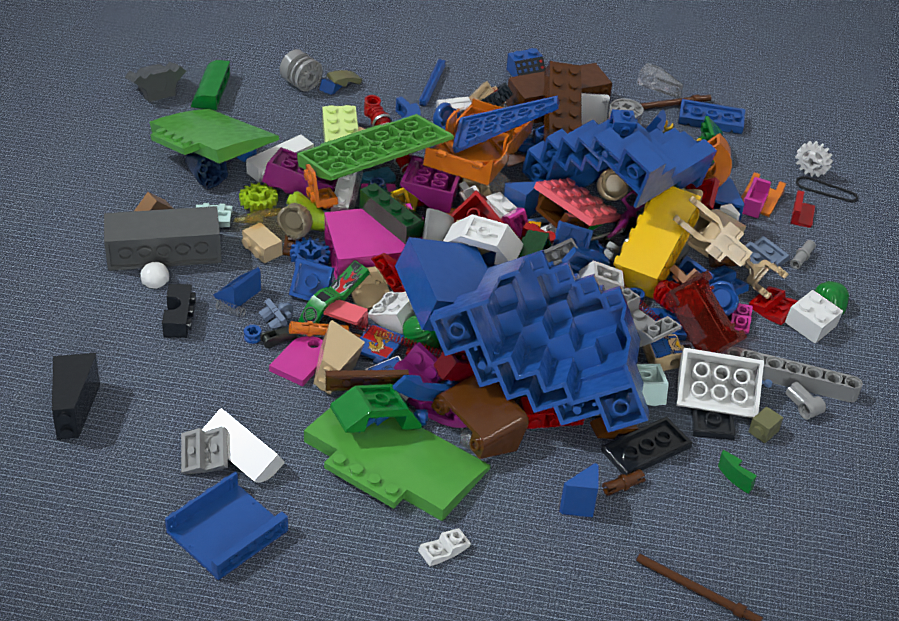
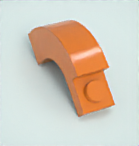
(723, 161)

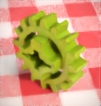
(258, 197)

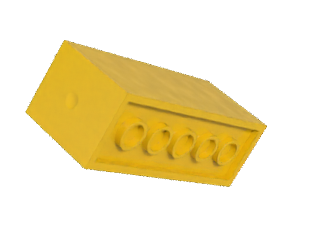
(657, 240)

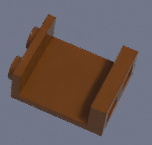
(554, 213)

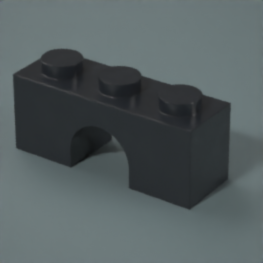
(177, 318)

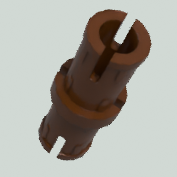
(623, 482)

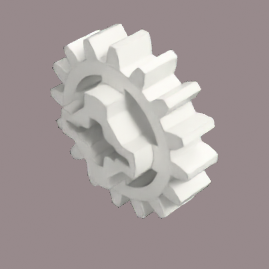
(814, 158)

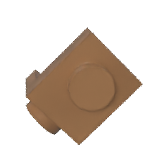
(680, 277)

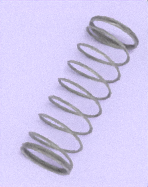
(220, 302)

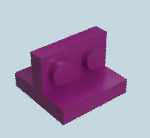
(420, 363)

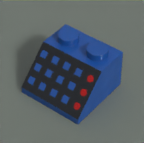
(525, 62)

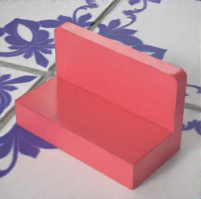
(347, 312)

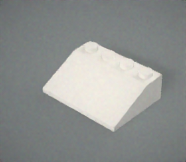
(719, 383)

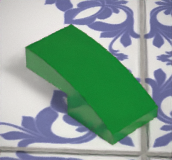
(739, 476)

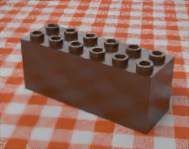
(531, 86)

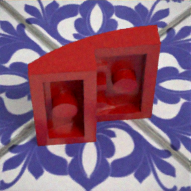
(775, 307)

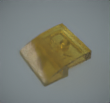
(257, 216)

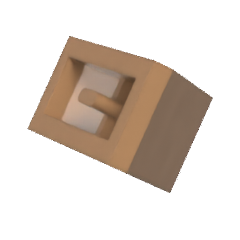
(152, 202)

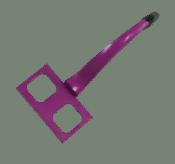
(624, 219)

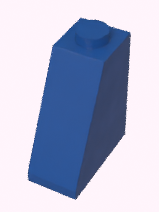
(728, 194)

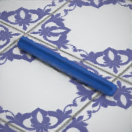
(432, 82)

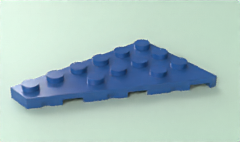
(485, 125)

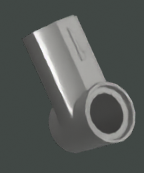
(807, 404)

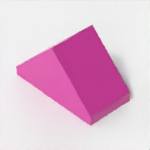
(516, 220)

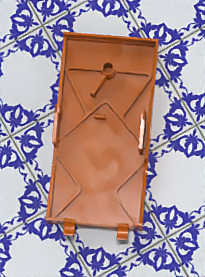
(483, 160)

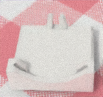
(594, 107)

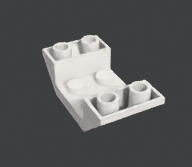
(487, 235)

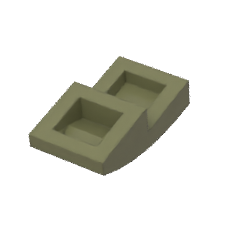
(342, 77)

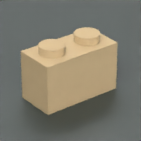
(262, 242)

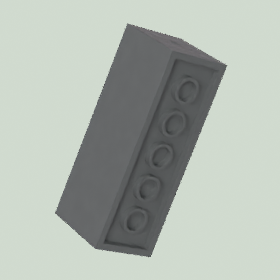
(162, 236)

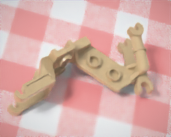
(725, 243)

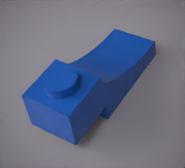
(579, 258)

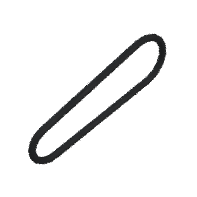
(830, 195)

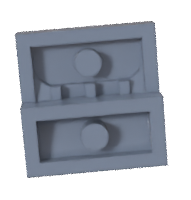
(766, 250)

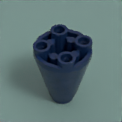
(206, 171)

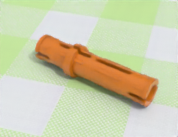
(309, 328)

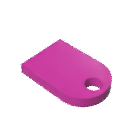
(298, 360)

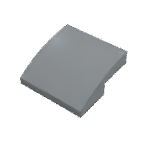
(204, 450)

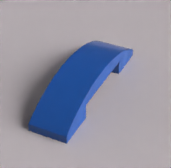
(413, 387)

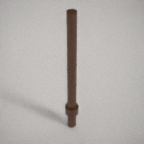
(672, 102)
(738, 610)

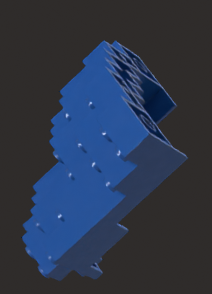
(643, 159)
(550, 340)

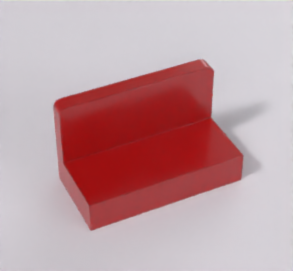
(802, 212)

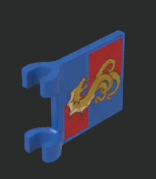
(378, 347)

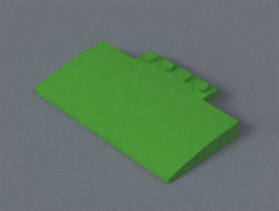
(209, 134)
(372, 147)
(398, 463)

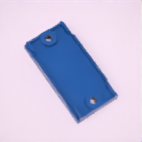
(724, 117)

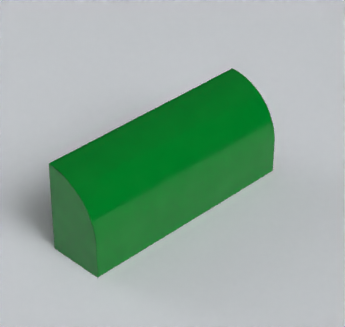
(212, 85)

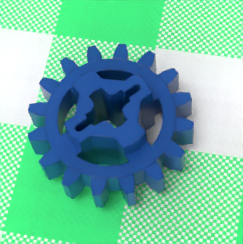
(310, 250)

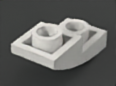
(446, 547)

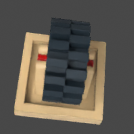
(492, 95)

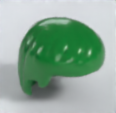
(835, 293)
(413, 331)

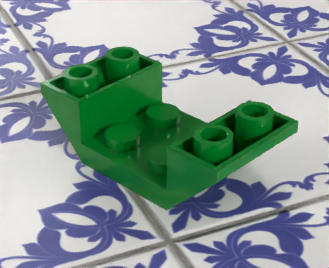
(372, 401)

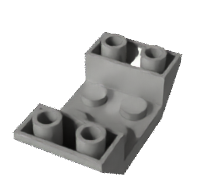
(647, 328)

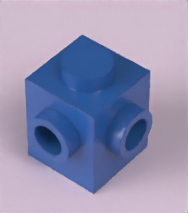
(623, 122)

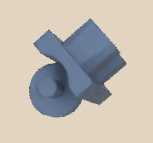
(284, 311)

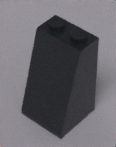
(73, 392)

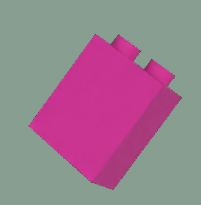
(357, 237)

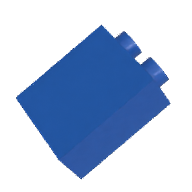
(437, 274)

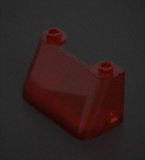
(702, 315)

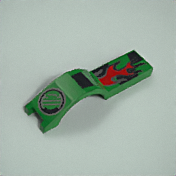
(339, 290)

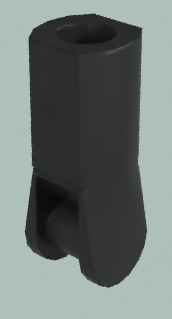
(276, 337)

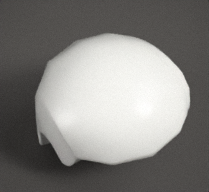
(154, 275)

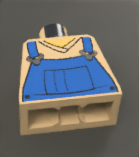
(665, 351)

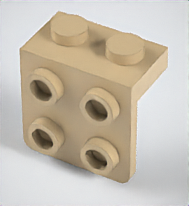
(370, 290)

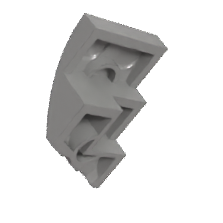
(436, 225)

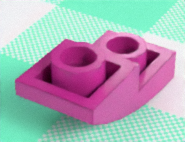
(742, 317)

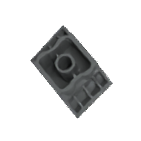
(157, 80)

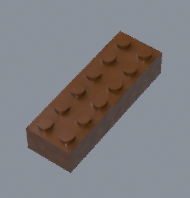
(565, 82)

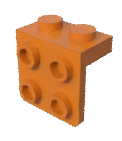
(320, 197)

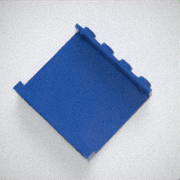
(224, 527)

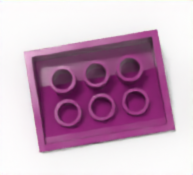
(285, 173)
(430, 185)

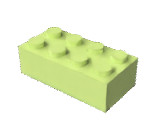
(338, 121)

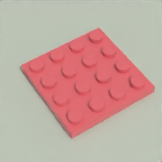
(578, 201)

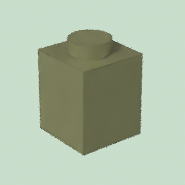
(765, 424)

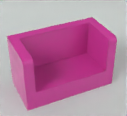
(756, 197)

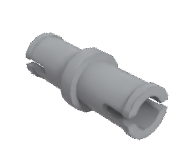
(802, 254)

